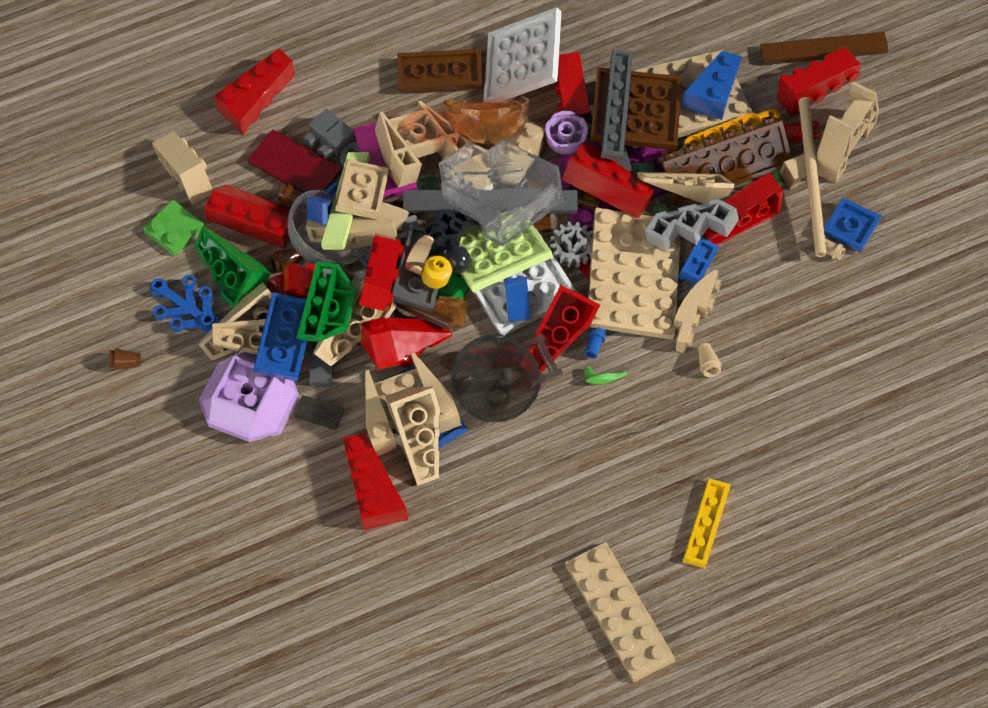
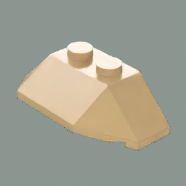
(530, 138)

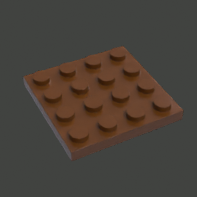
(651, 109)

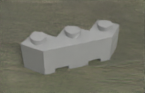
(691, 223)

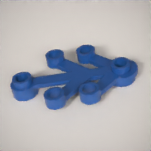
(185, 307)

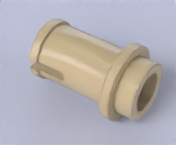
(834, 250)

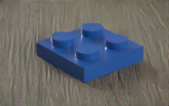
(852, 225)

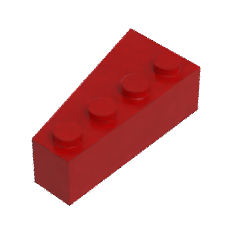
(254, 90)
(374, 490)

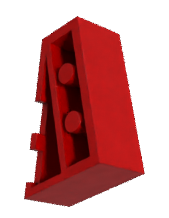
(571, 85)

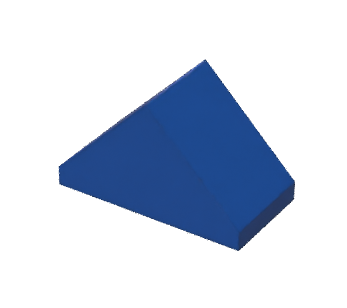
(319, 208)

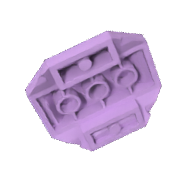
(251, 415)

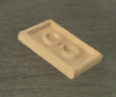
(362, 189)

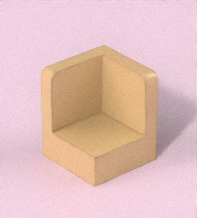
(793, 171)

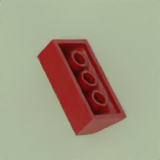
(249, 215)

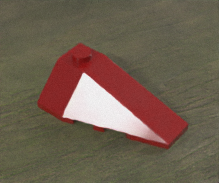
(563, 322)
(394, 339)

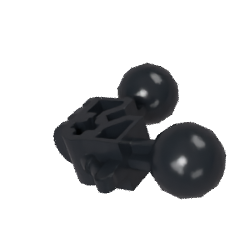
(447, 236)

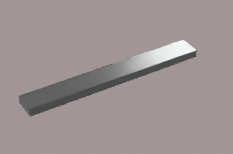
(433, 202)

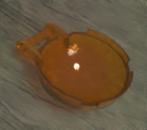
(486, 121)

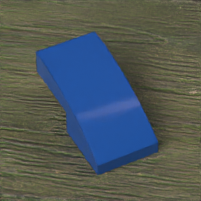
(517, 299)

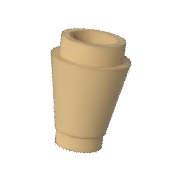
(708, 361)

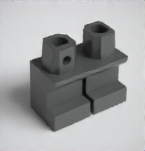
(330, 133)

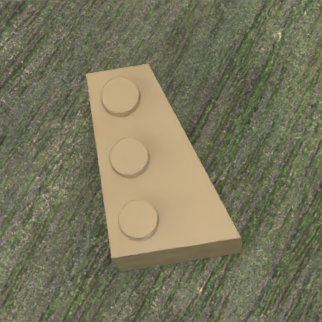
(184, 166)

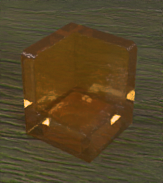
(453, 307)

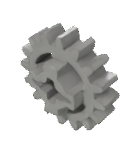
(562, 243)

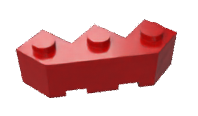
(381, 272)

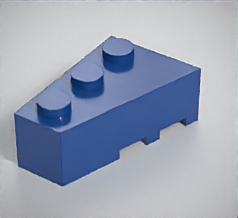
(713, 87)

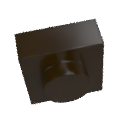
(588, 201)

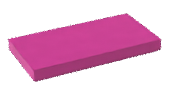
(368, 142)

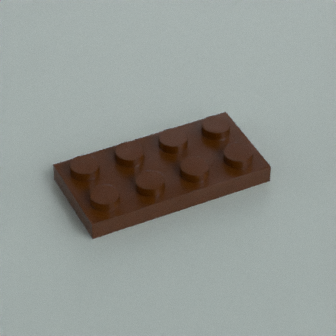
(439, 70)

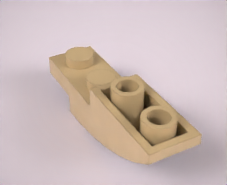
(360, 232)
(693, 307)

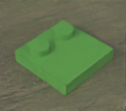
(173, 228)

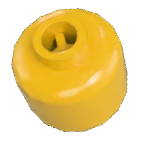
(436, 272)

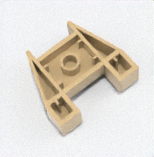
(844, 133)
(414, 136)
(377, 412)

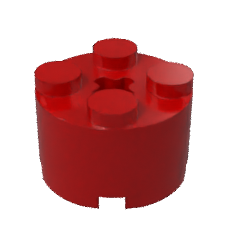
(297, 280)

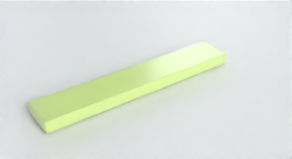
(340, 222)

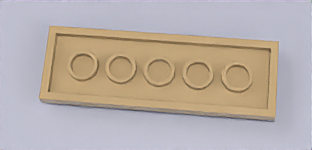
(620, 612)

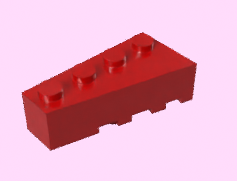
(817, 80)
(607, 180)
(754, 206)

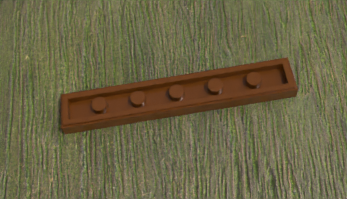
(819, 47)

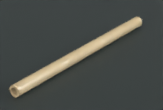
(812, 177)

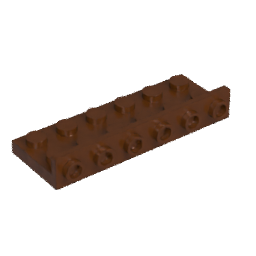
(734, 154)

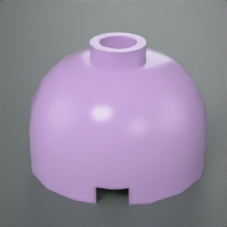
(566, 132)

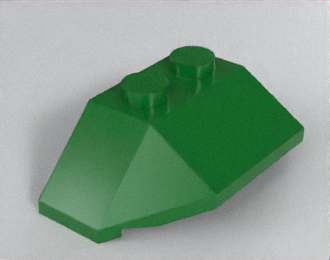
(327, 304)

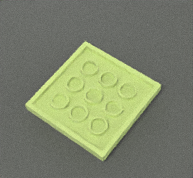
(494, 263)

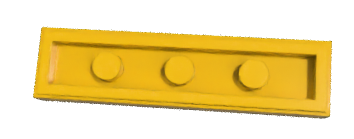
(706, 523)

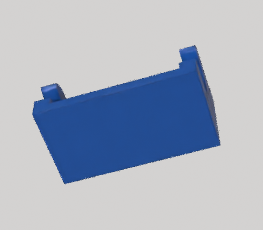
(698, 261)

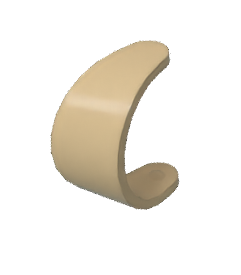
(419, 254)

